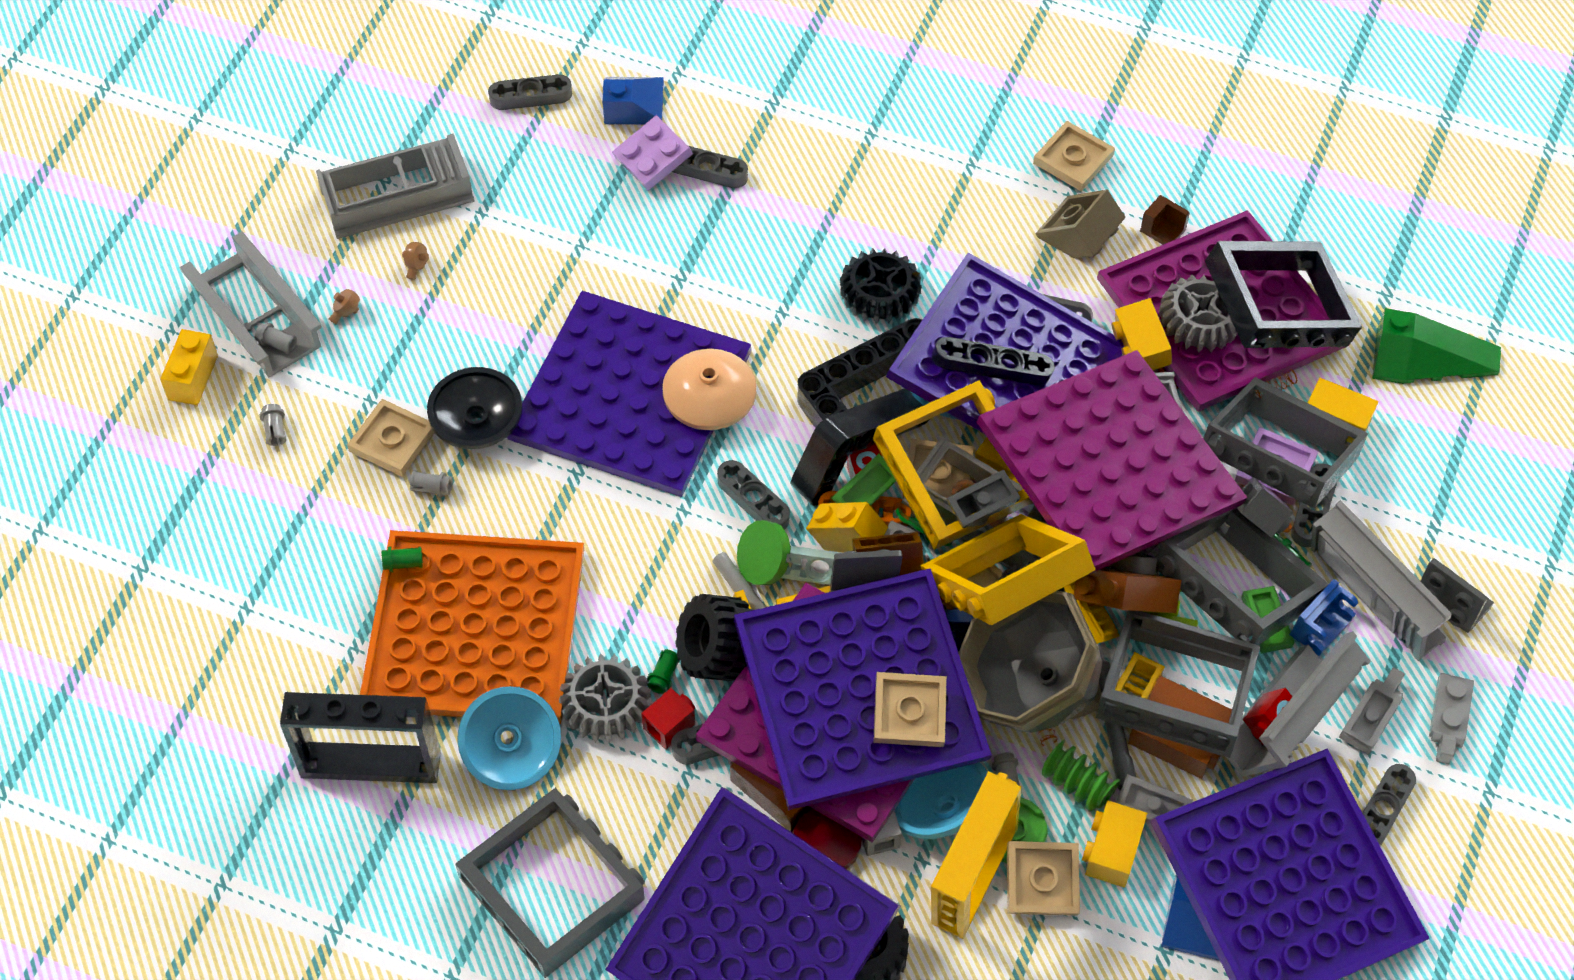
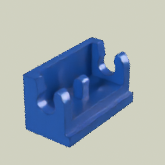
(1325, 618)

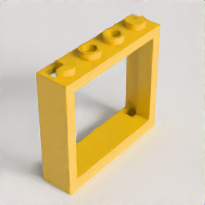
(907, 477)
(1061, 563)
(975, 854)

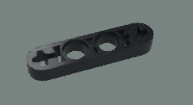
(993, 366)

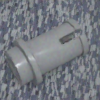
(270, 336)
(273, 416)
(431, 483)
(1006, 764)

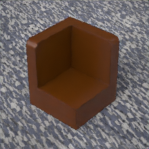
(1164, 220)

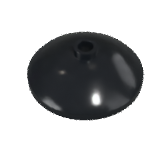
(473, 395)

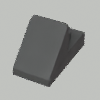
(985, 497)

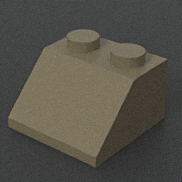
(1082, 223)

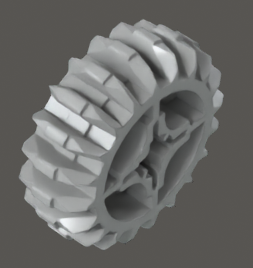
(1196, 314)
(579, 697)

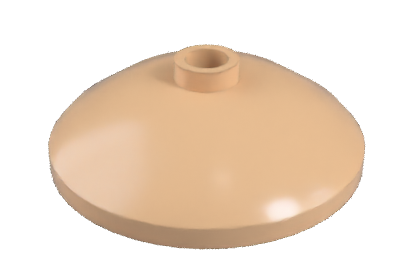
(709, 401)

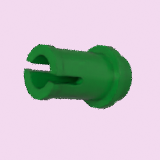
(401, 558)
(660, 679)

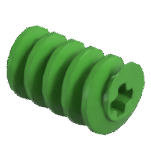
(1079, 777)

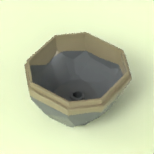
(1014, 657)

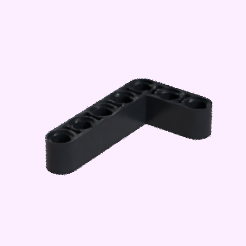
(851, 372)
(843, 435)

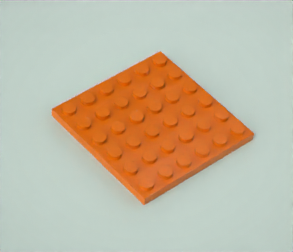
(474, 620)

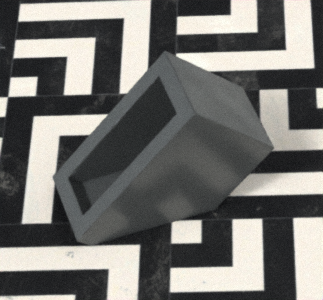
(1265, 508)

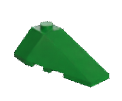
(1422, 348)

